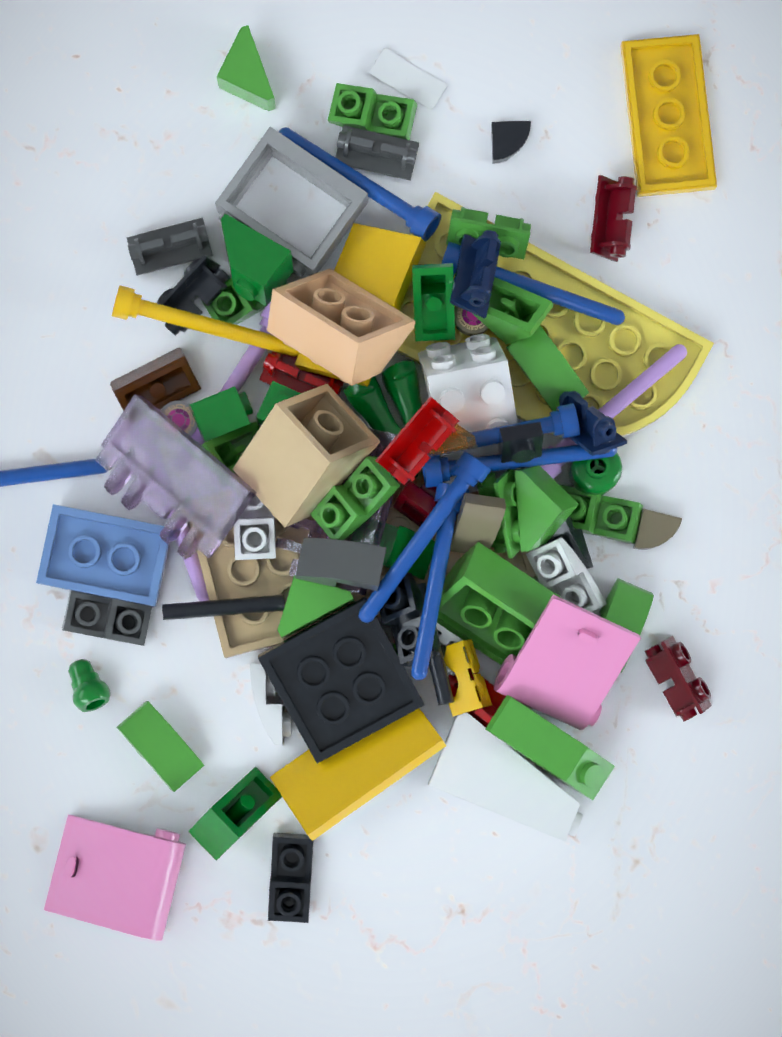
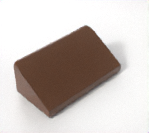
(159, 381)

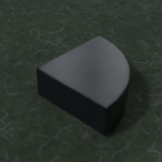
(508, 139)

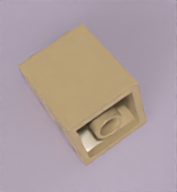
(304, 452)

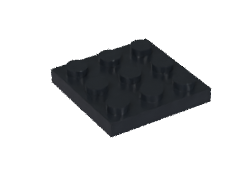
(340, 681)

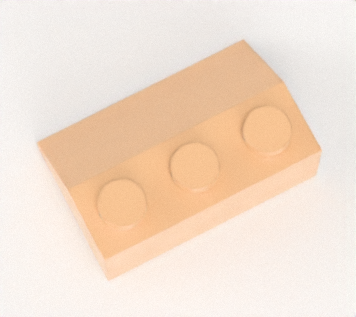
(338, 325)

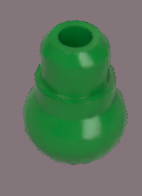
(88, 688)

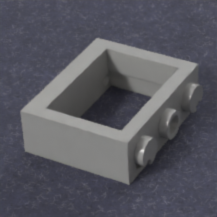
(314, 171)

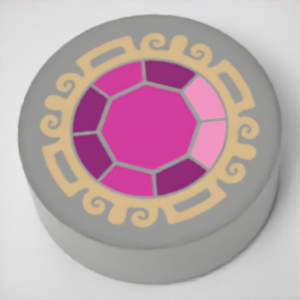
(181, 415)

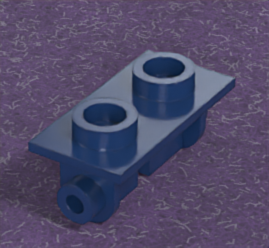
(476, 272)
(596, 430)

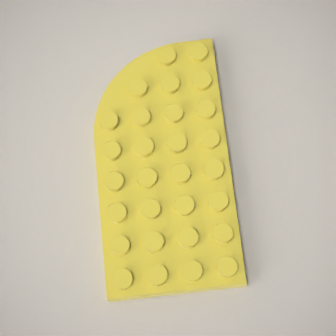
(599, 352)

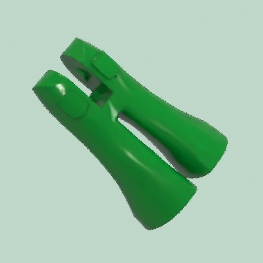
(402, 386)

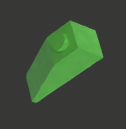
(550, 747)

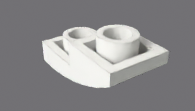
(255, 533)
(564, 572)
(274, 720)

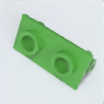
(511, 231)
(504, 487)

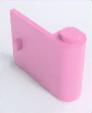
(567, 669)
(121, 877)

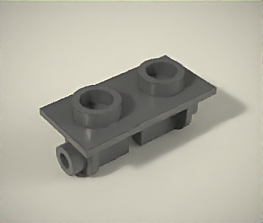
(377, 152)
(169, 246)

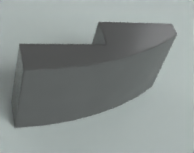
(340, 561)
(106, 618)

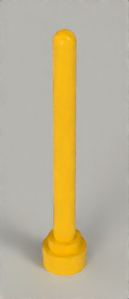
(130, 305)

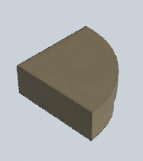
(655, 529)

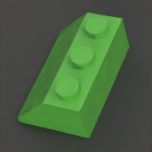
(491, 603)

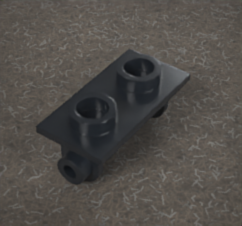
(202, 280)

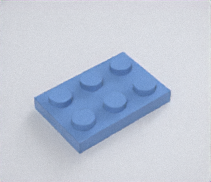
(103, 556)

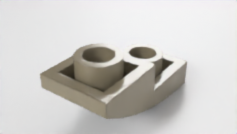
(477, 521)

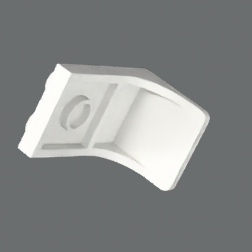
(473, 386)

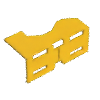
(466, 695)

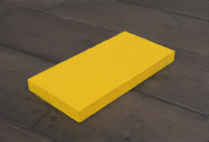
(668, 115)
(380, 265)
(339, 785)

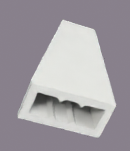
(500, 780)

